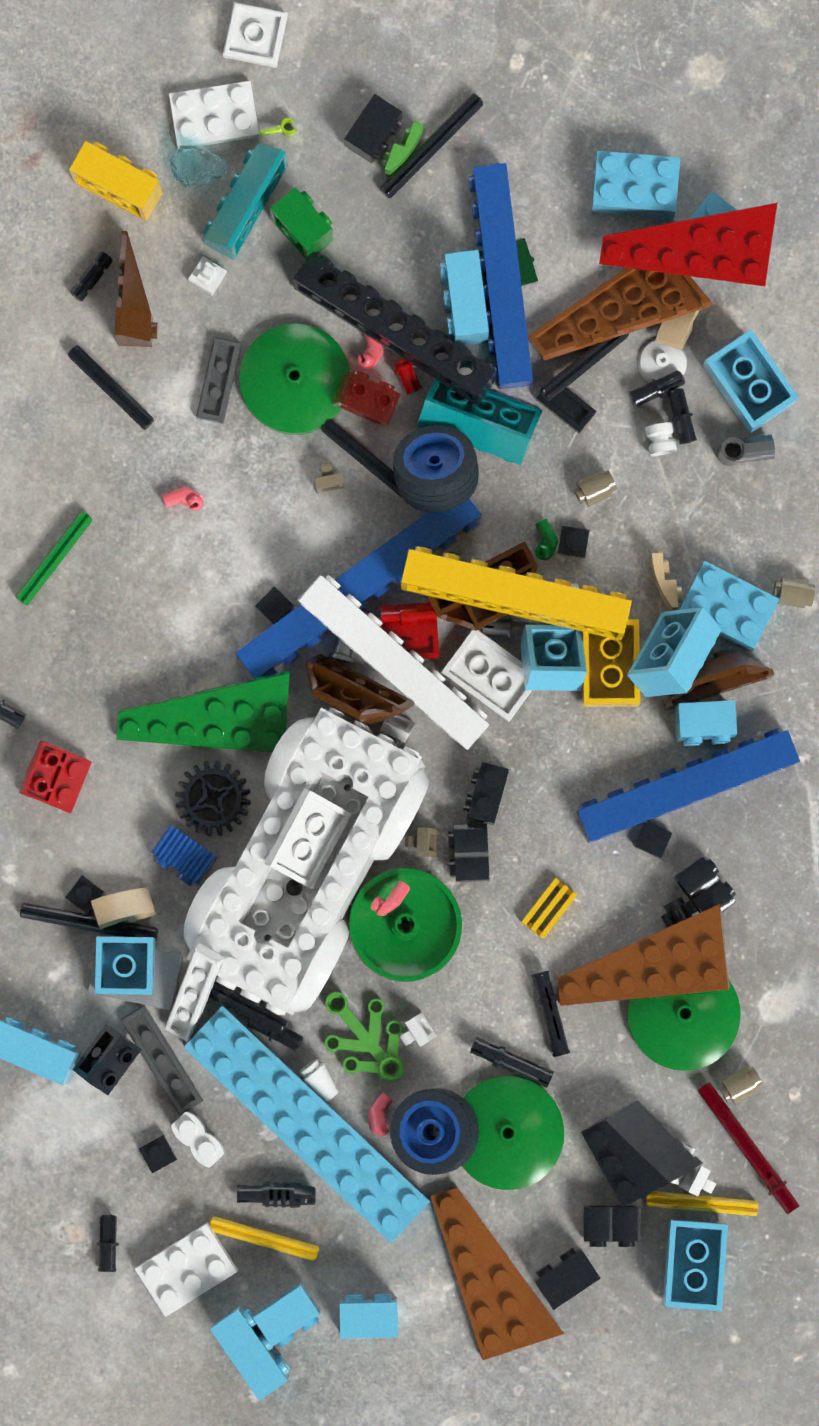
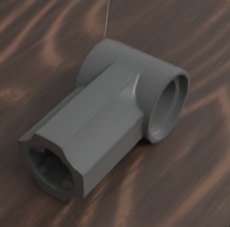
(749, 449)

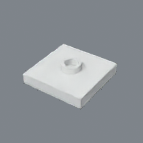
(255, 34)

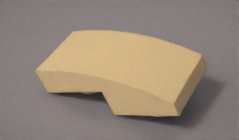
(676, 330)
(668, 589)
(123, 906)

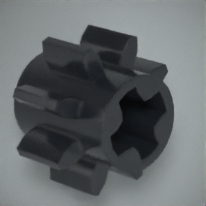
(678, 911)

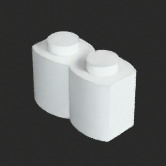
(193, 1133)

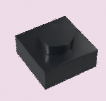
(573, 542)
(83, 893)
(158, 1154)

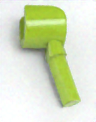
(279, 129)

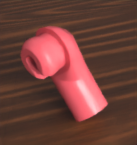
(371, 355)
(186, 497)
(395, 898)
(376, 1115)

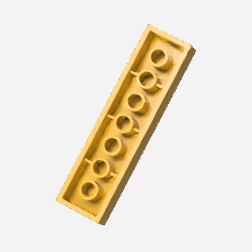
(516, 594)

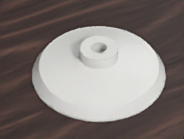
(659, 360)

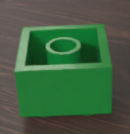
(301, 223)

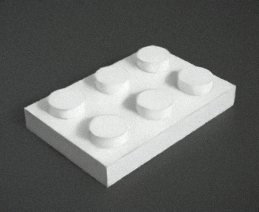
(214, 114)
(488, 674)
(308, 838)
(186, 1269)

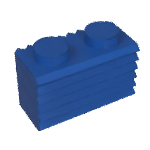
(184, 855)

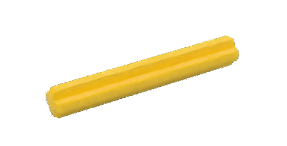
(702, 1203)
(264, 1238)

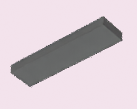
(162, 1060)

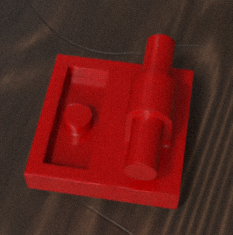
(414, 625)
(55, 777)

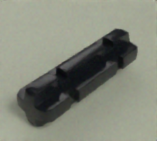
(91, 276)

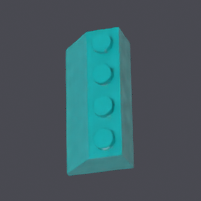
(246, 200)
(494, 426)

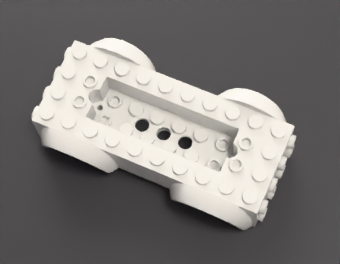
(285, 943)

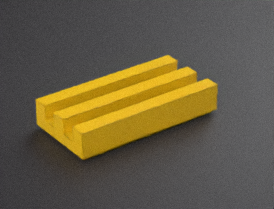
(564, 889)

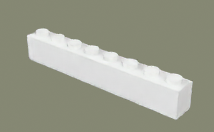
(393, 662)

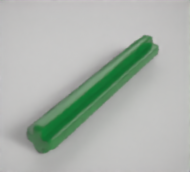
(53, 558)

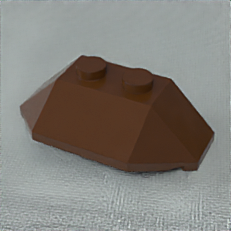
(475, 618)
(721, 675)
(353, 692)

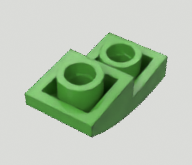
(399, 154)

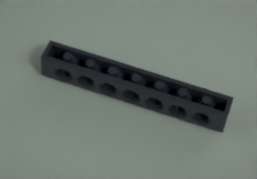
(470, 386)

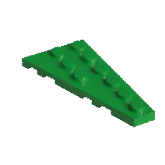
(225, 717)

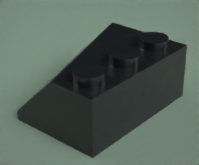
(637, 1152)

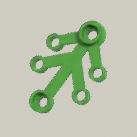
(367, 1040)

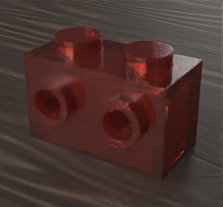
(366, 398)

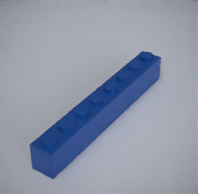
(502, 275)
(687, 786)

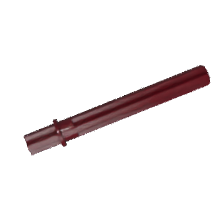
(748, 1148)

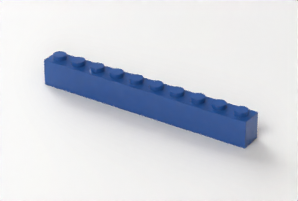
(363, 581)

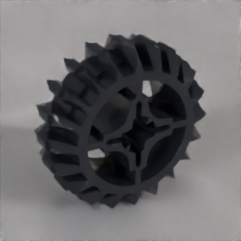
(224, 818)

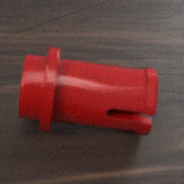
(407, 376)

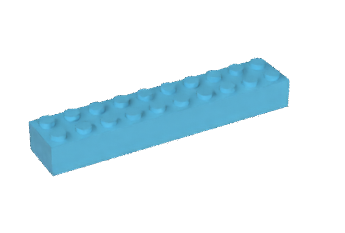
(307, 1124)

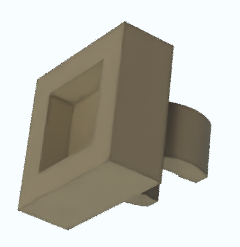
(328, 480)
(424, 842)

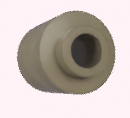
(595, 488)
(794, 592)
(741, 1085)

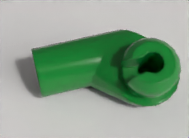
(548, 541)

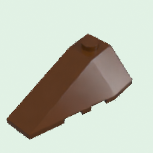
(133, 315)

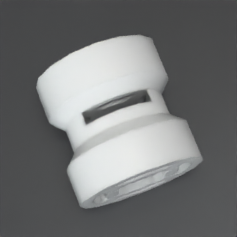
(660, 437)

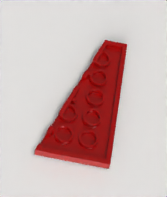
(715, 247)

